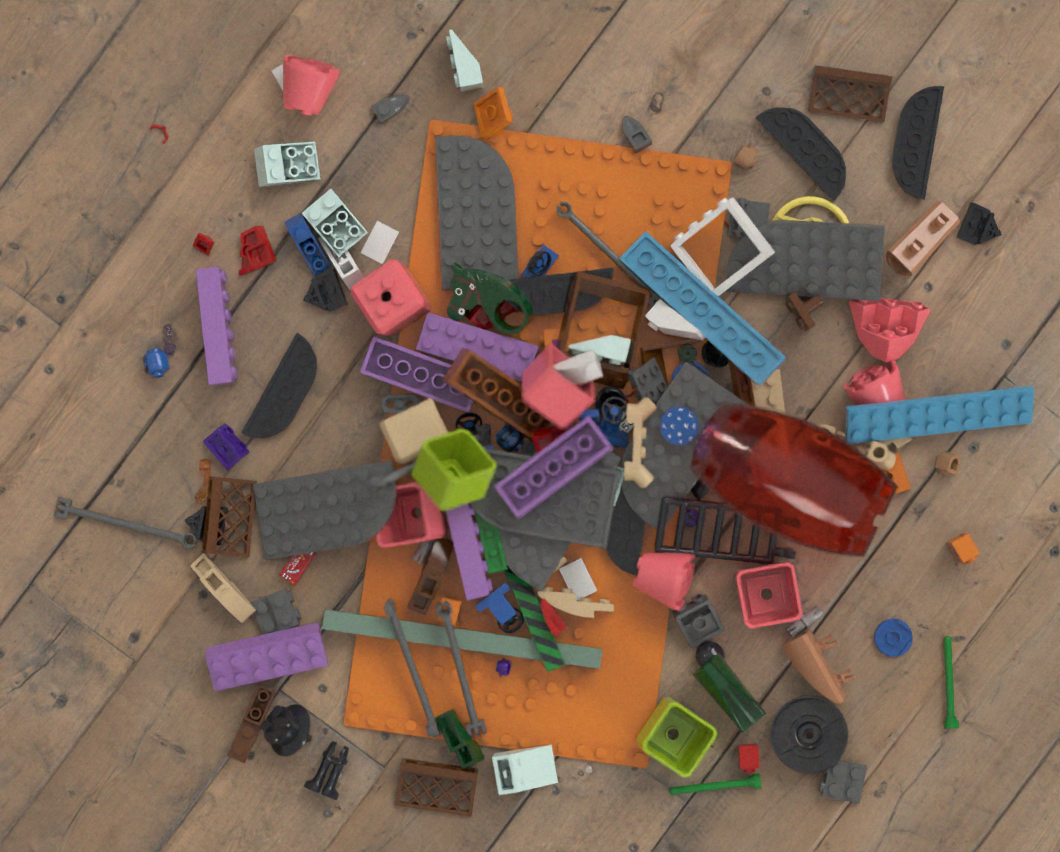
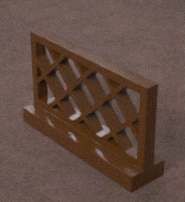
(850, 76)
(213, 512)
(441, 771)

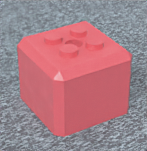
(407, 299)
(552, 393)
(403, 524)
(784, 601)

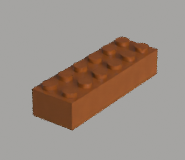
(493, 392)

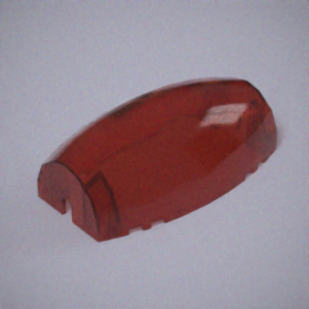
(792, 478)

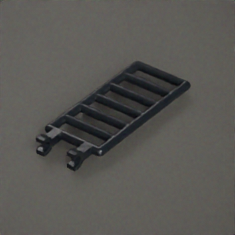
(714, 553)

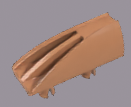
(921, 239)
(810, 661)

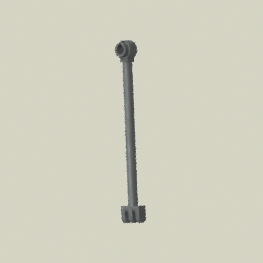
(604, 248)
(377, 484)
(67, 508)
(474, 722)
(432, 728)

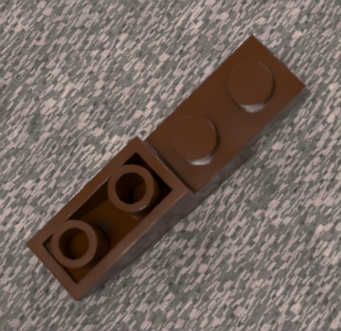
(431, 575)
(251, 723)

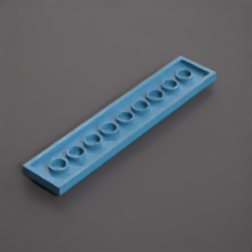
(702, 309)
(939, 414)

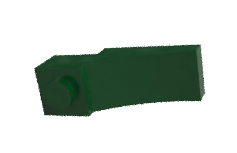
(458, 740)

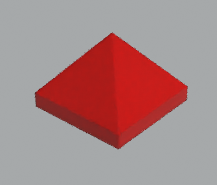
(203, 243)

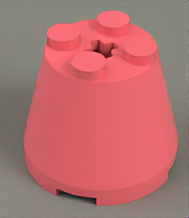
(307, 84)
(876, 384)
(665, 577)

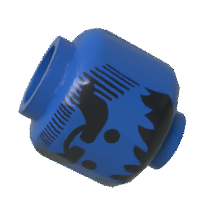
(155, 363)
(509, 439)

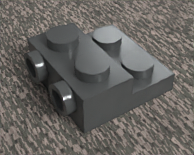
(276, 612)
(698, 620)
(844, 781)

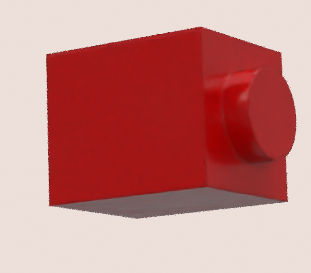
(748, 757)

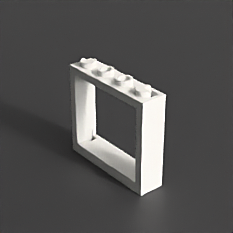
(747, 225)

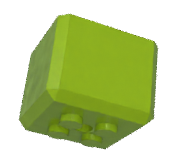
(453, 469)
(689, 746)

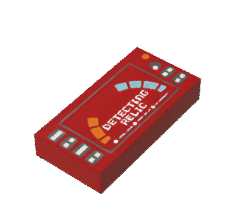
(296, 567)

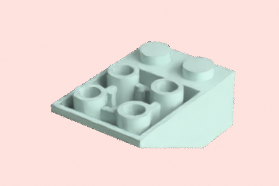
(468, 69)
(286, 163)
(334, 222)
(608, 347)
(524, 769)

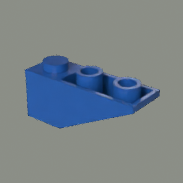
(307, 244)

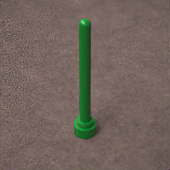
(951, 720)
(753, 781)

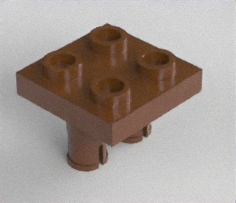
(803, 310)

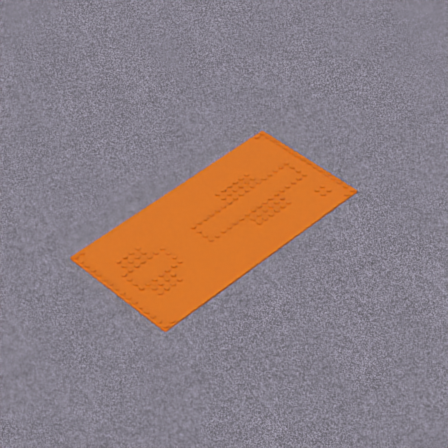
(575, 707)

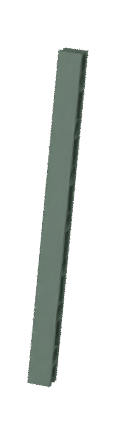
(465, 638)

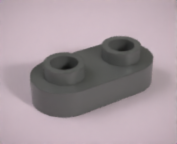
(400, 403)

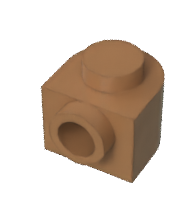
(746, 157)
(947, 463)

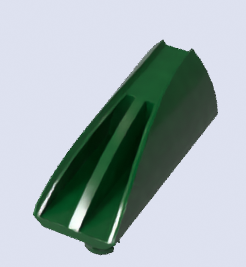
(729, 692)

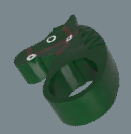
(488, 290)

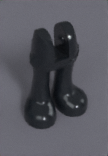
(330, 788)

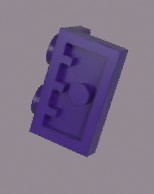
(226, 446)

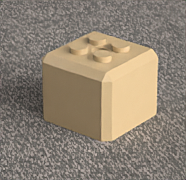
(410, 428)

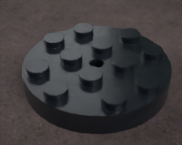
(803, 716)

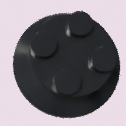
(287, 729)

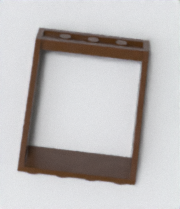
(614, 290)
(741, 382)

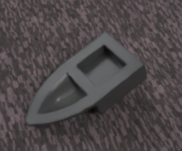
(390, 107)
(636, 134)

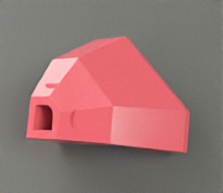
(888, 325)

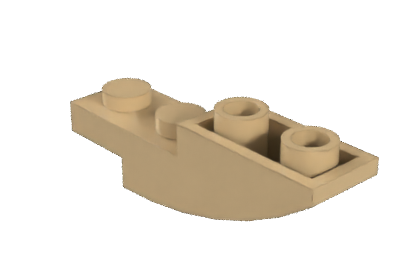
(222, 588)
(567, 602)

